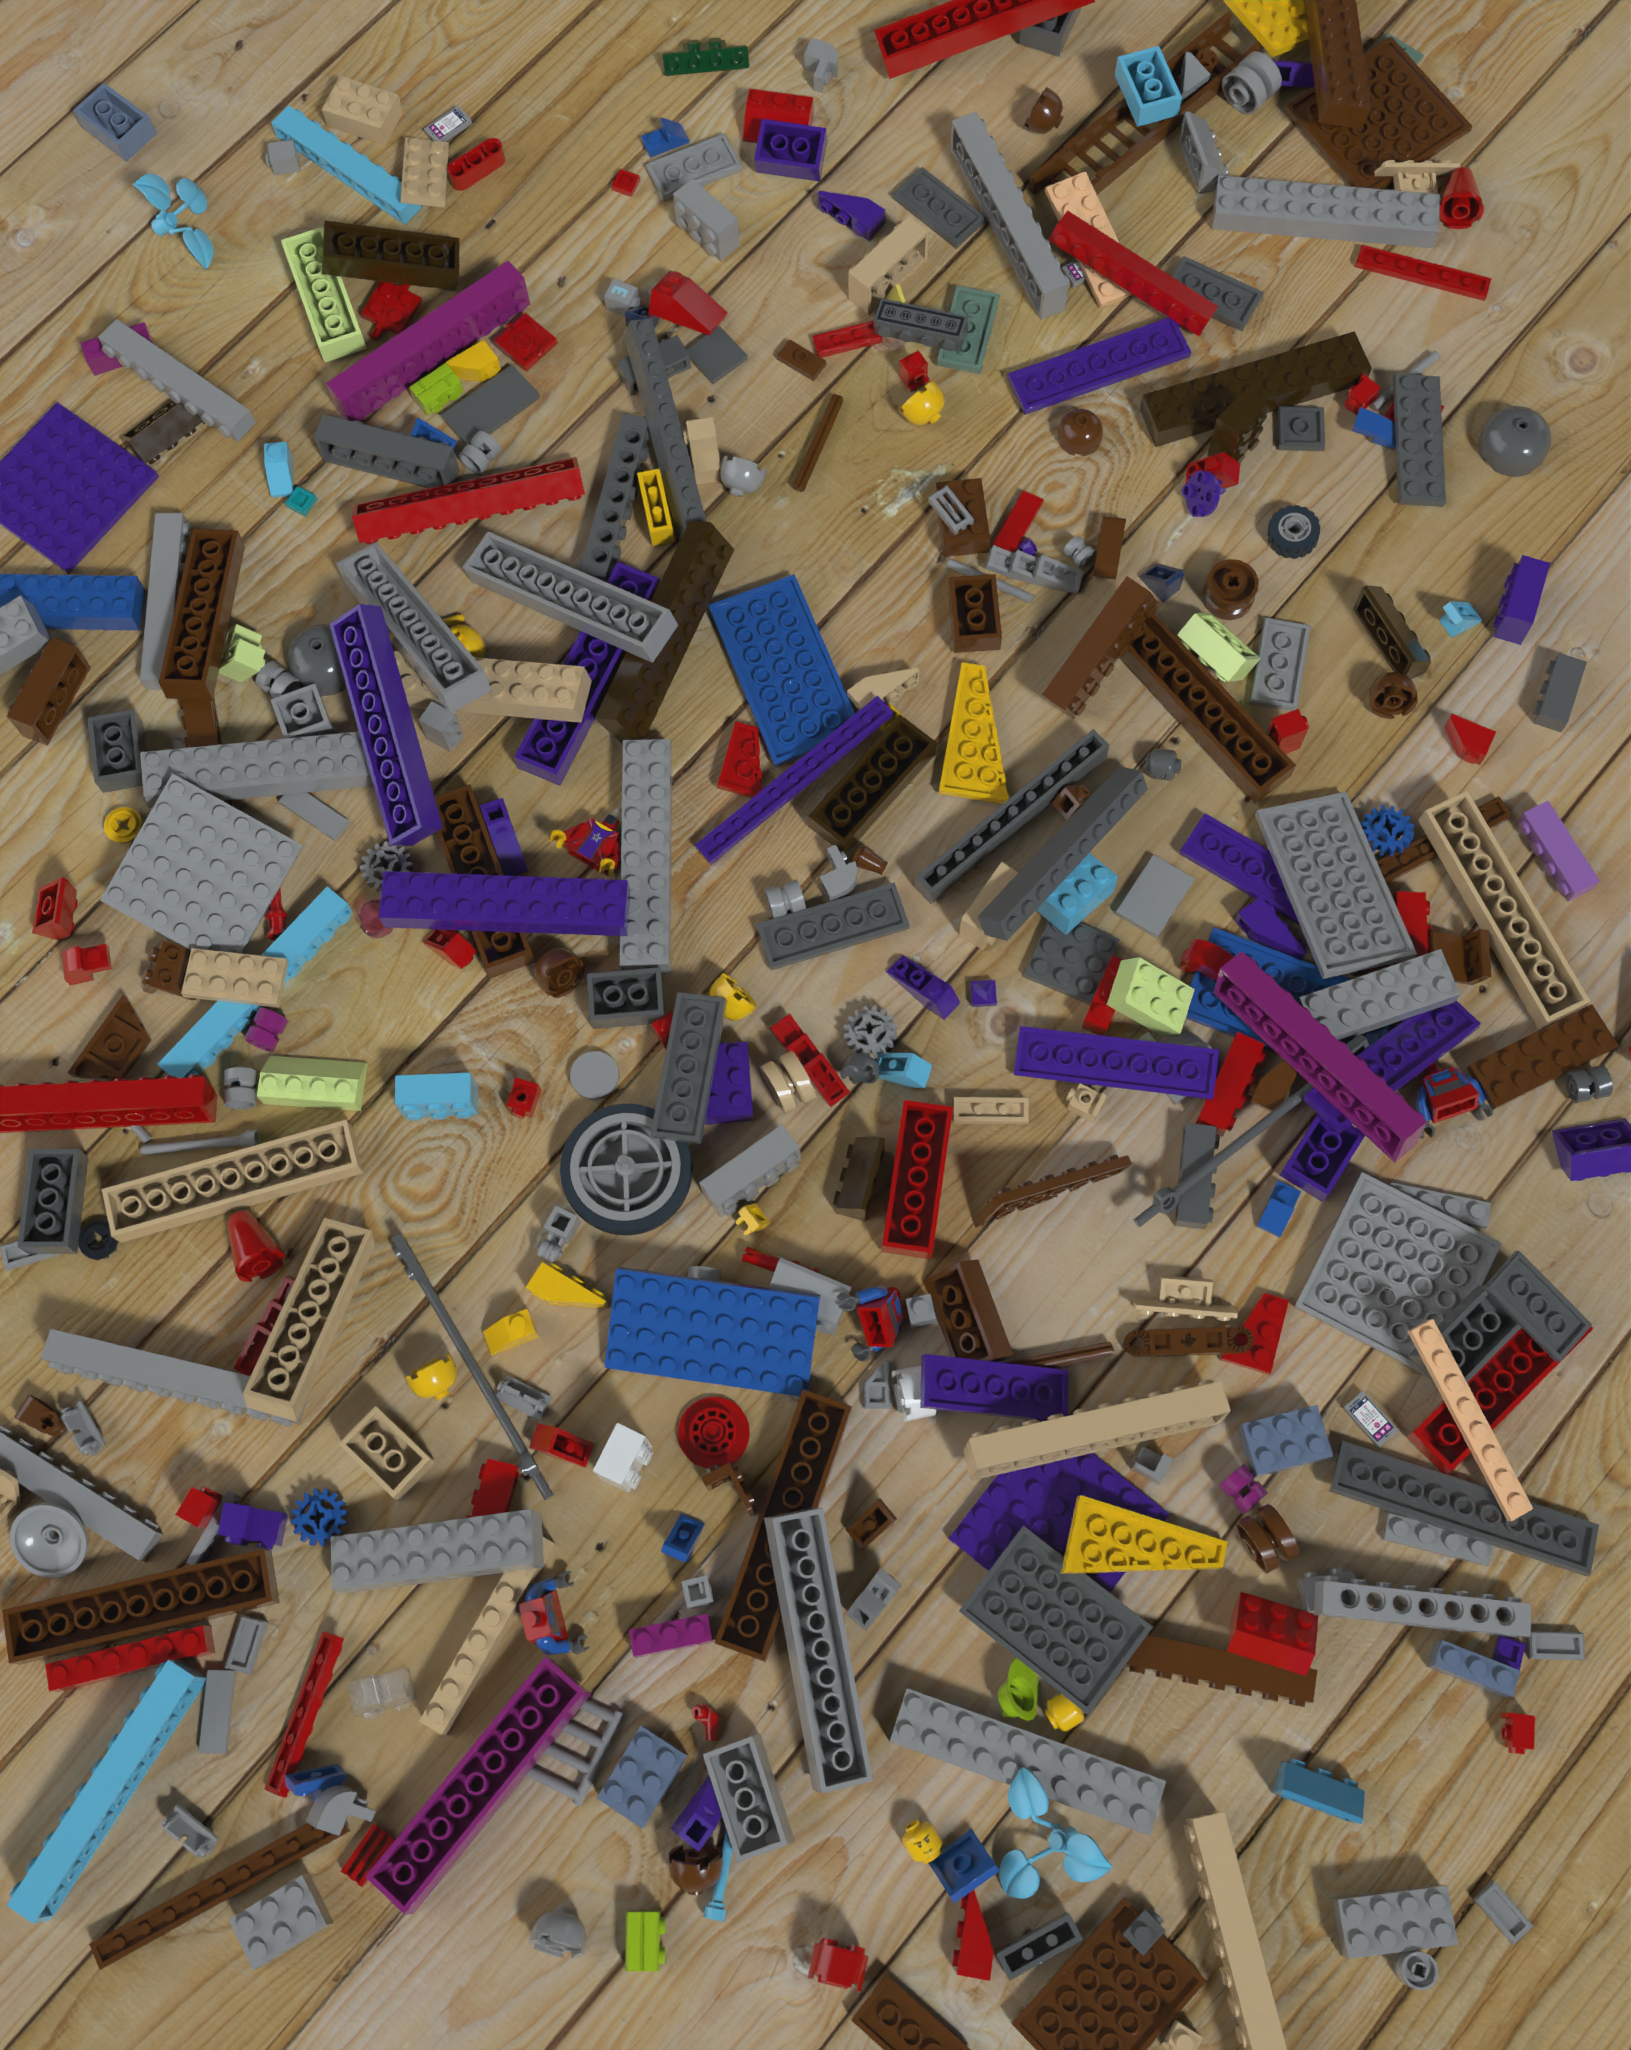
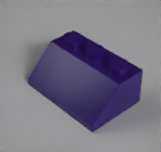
(1594, 1149)

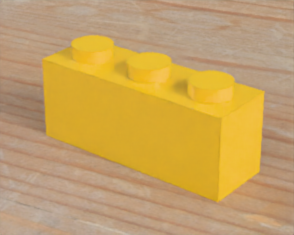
(656, 507)

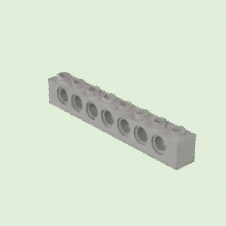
(1515, 1620)

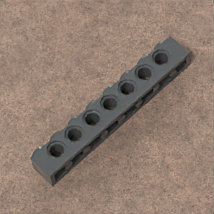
(630, 429)

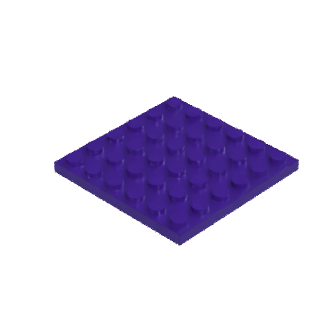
(67, 487)
(1045, 1504)

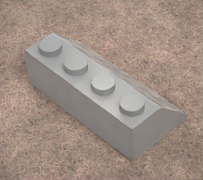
(748, 1798)

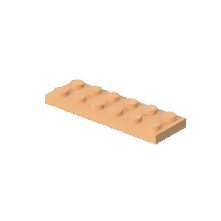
(1080, 198)

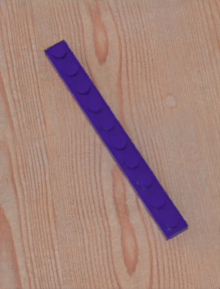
(794, 780)

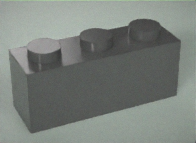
(674, 358)
(1559, 692)
(1038, 1945)

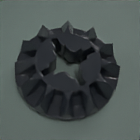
(88, 1238)

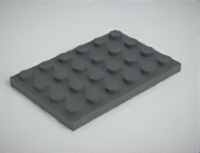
(1055, 1621)

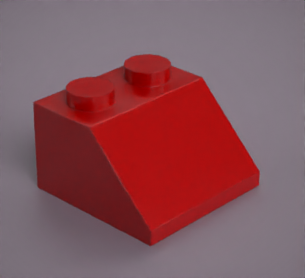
(55, 910)

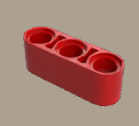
(476, 164)

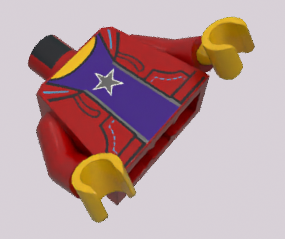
(592, 843)

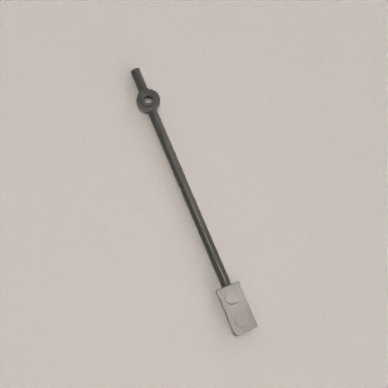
(1167, 1199)
(415, 1271)

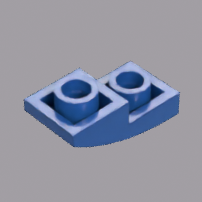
(1375, 426)

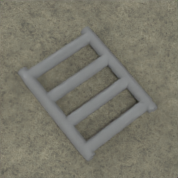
(590, 1769)

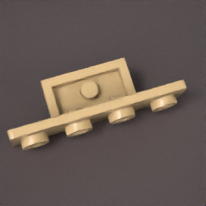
(1416, 176)
(1185, 1296)

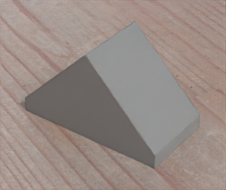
(1193, 77)

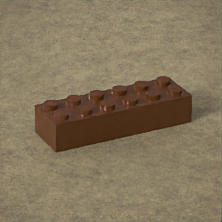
(1100, 648)

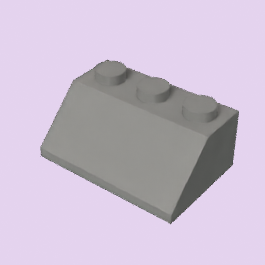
(1201, 153)
(796, 1278)

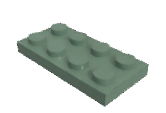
(981, 311)

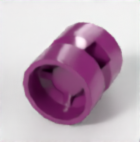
(266, 1028)
(1236, 1482)

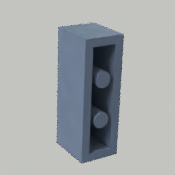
(1473, 1668)

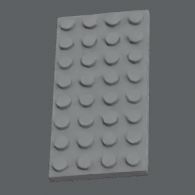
(1335, 885)

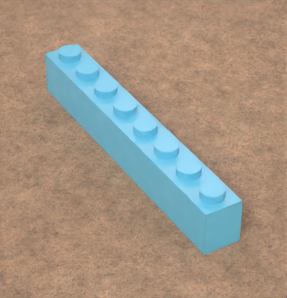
(344, 163)

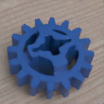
(1395, 826)
(308, 1519)

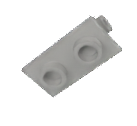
(523, 1397)
(89, 1438)
(199, 1839)

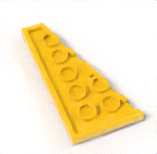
(973, 751)
(1120, 1540)

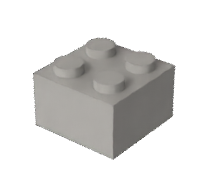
(302, 713)

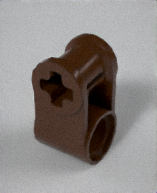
(39, 1415)

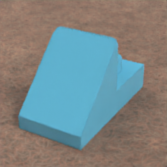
(1459, 617)

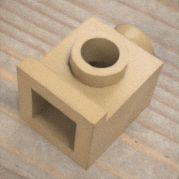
(1086, 1110)
(1181, 2037)

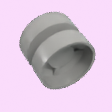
(1251, 82)

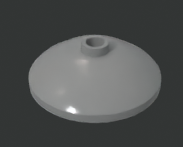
(40, 1548)

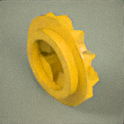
(124, 815)

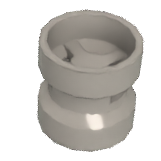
(1079, 551)

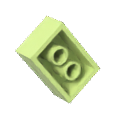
(1218, 647)
(1150, 996)

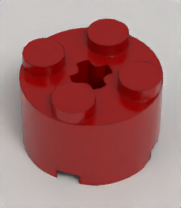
(838, 1965)

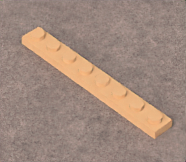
(1470, 1420)

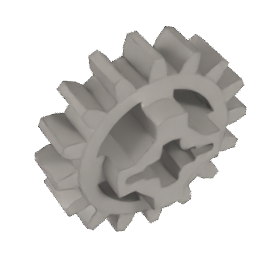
(397, 862)
(880, 1029)

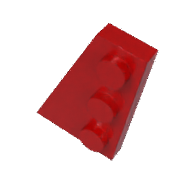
(742, 762)
(1266, 1326)

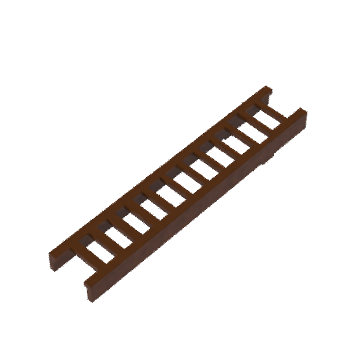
(1117, 114)

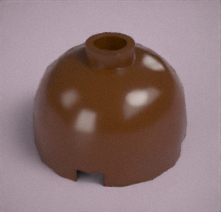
(1045, 113)
(1080, 432)
(1392, 695)
(558, 972)
(694, 1869)

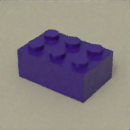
(791, 150)
(1520, 599)
(731, 1086)
(1321, 1158)

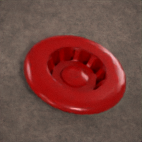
(713, 1432)

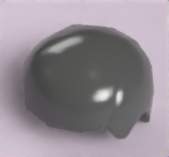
(860, 1068)

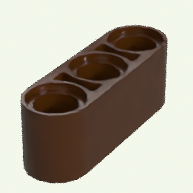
(1109, 547)

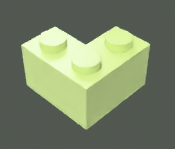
(241, 654)

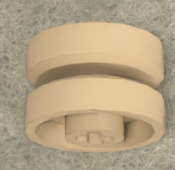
(792, 1080)

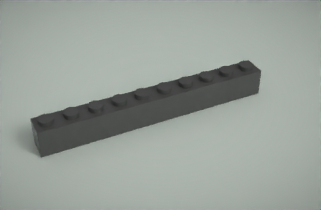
(663, 424)
(1011, 816)
(1062, 853)

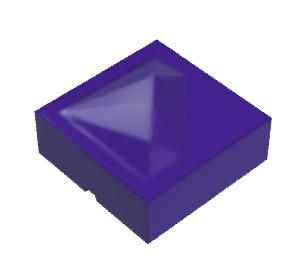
(983, 993)

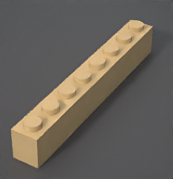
(480, 1646)

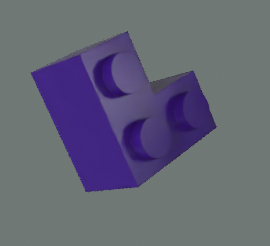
(247, 1524)

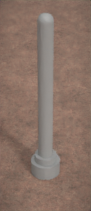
(246, 1139)

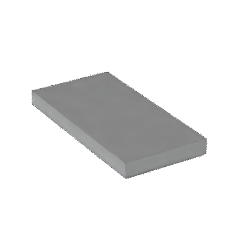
(702, 162)
(1281, 664)

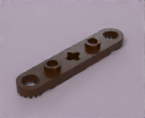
(1208, 1341)

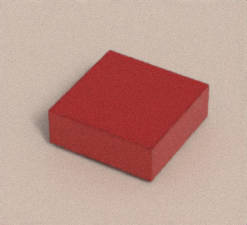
(625, 182)

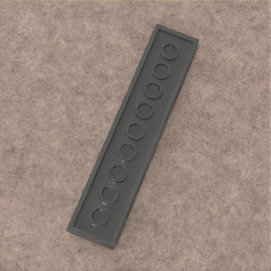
(1462, 1508)

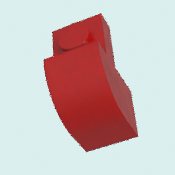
(1205, 958)
(81, 963)

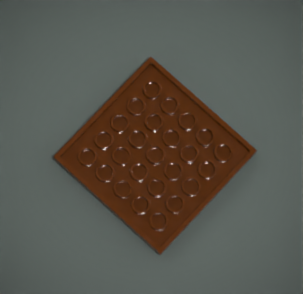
(1405, 123)

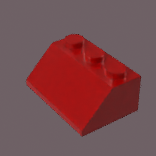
(775, 107)

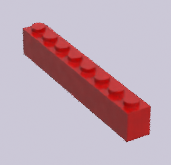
(1133, 273)

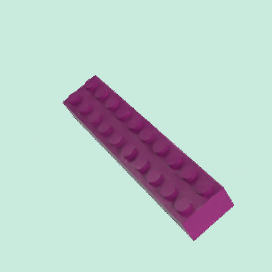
(429, 343)
(1319, 1057)
(478, 1786)

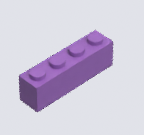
(1557, 851)

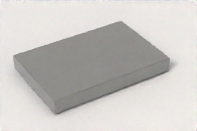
(1155, 896)

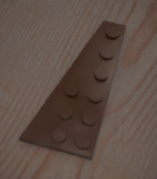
(1032, 1194)

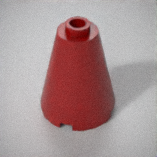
(1461, 200)
(252, 1248)

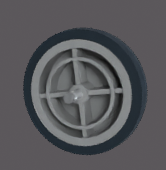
(621, 1174)

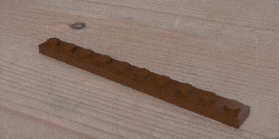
(210, 1893)

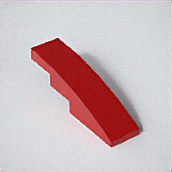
(818, 1068)
(262, 1330)

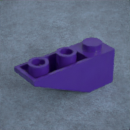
(1295, 73)
(855, 212)
(504, 837)
(1265, 928)
(924, 986)
(699, 1816)

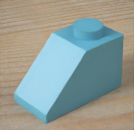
(279, 469)
(904, 1069)

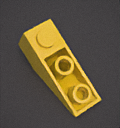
(558, 1290)

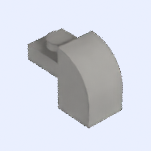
(823, 60)
(842, 879)
(873, 1599)
(333, 1807)

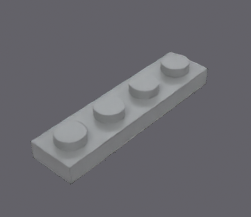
(1463, 1209)
(1435, 1540)

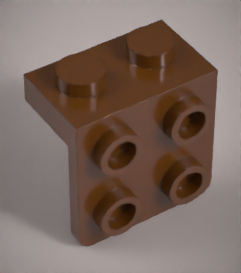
(1465, 955)
(166, 969)
(719, 1475)

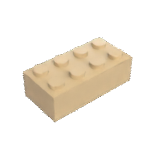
(888, 264)

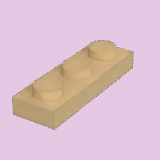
(991, 1110)

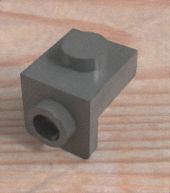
(1144, 1930)

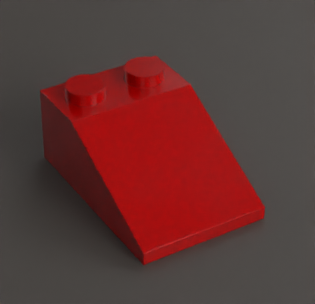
(685, 303)

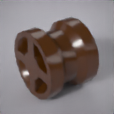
(1209, 58)

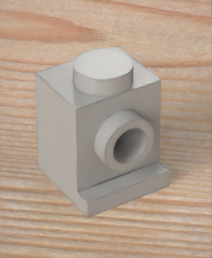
(697, 1592)

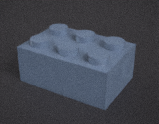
(115, 122)
(1285, 1441)
(642, 1776)

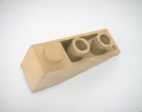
(886, 686)

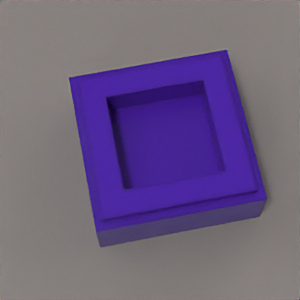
(1508, 1652)

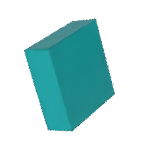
(301, 501)

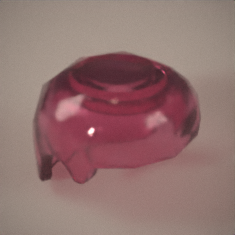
(370, 920)

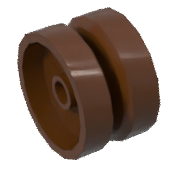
(1230, 589)
(1267, 1538)

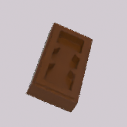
(801, 360)

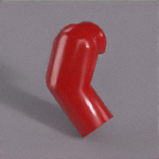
(709, 1718)

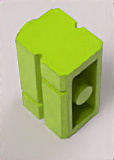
(436, 389)
(644, 1940)

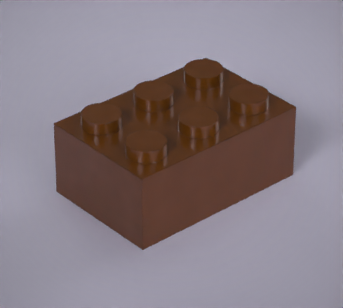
(974, 537)
(974, 613)

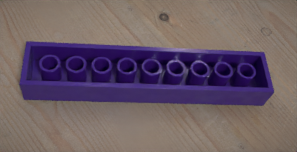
(385, 725)
(553, 744)
(505, 903)

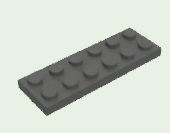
(1419, 440)
(832, 926)
(689, 1068)

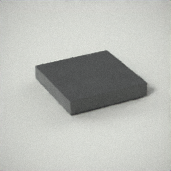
(716, 355)
(1301, 428)

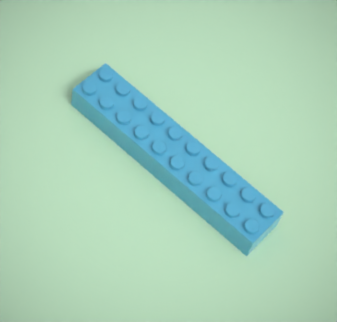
(106, 1792)

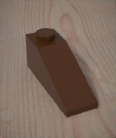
(1273, 1087)

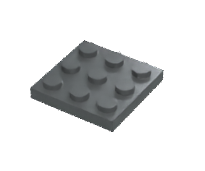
(1072, 961)

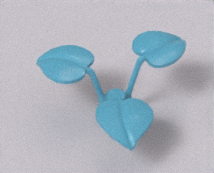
(158, 192)
(1083, 1859)

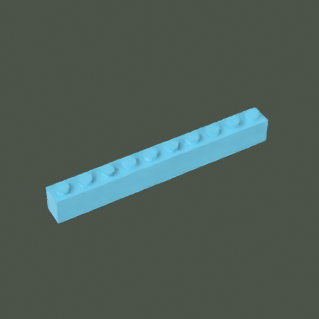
(227, 1019)

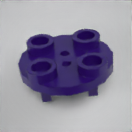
(1202, 493)

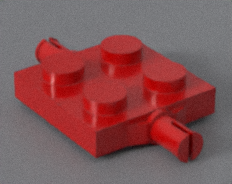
(390, 308)

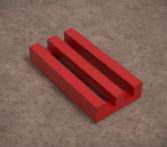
(353, 1875)

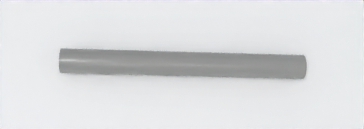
(1419, 368)
(1002, 586)

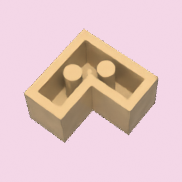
(703, 449)

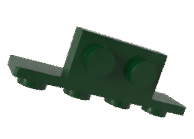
(705, 57)

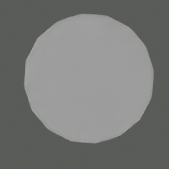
(594, 1075)

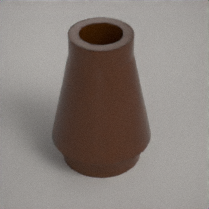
(869, 860)

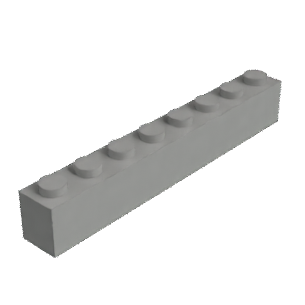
(176, 380)
(165, 577)
(92, 1508)

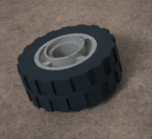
(1293, 519)

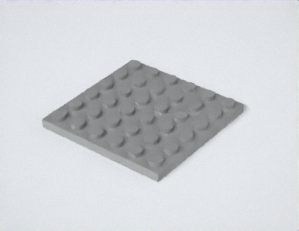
(201, 870)
(1393, 1268)

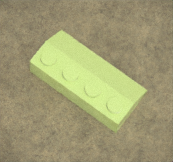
(312, 1083)

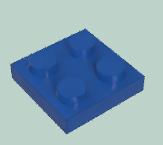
(963, 1866)

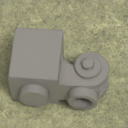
(560, 1229)

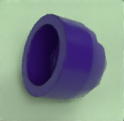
(1028, 547)

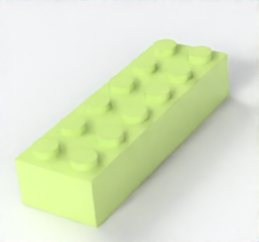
(323, 297)

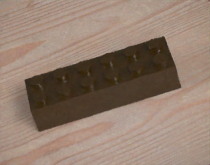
(390, 255)
(872, 784)

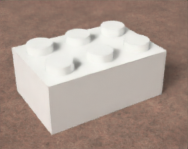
(623, 1458)

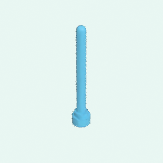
(715, 1908)

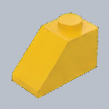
(475, 363)
(510, 1332)

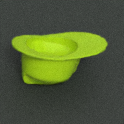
(1019, 1692)

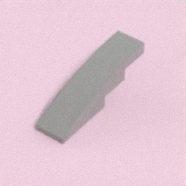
(1034, 570)

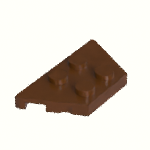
(114, 1045)

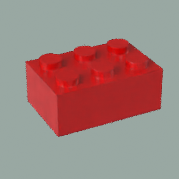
(1273, 1633)

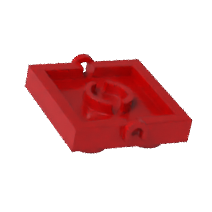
(525, 342)

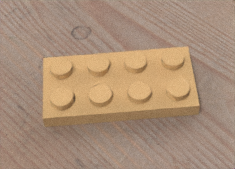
(424, 172)
(235, 977)

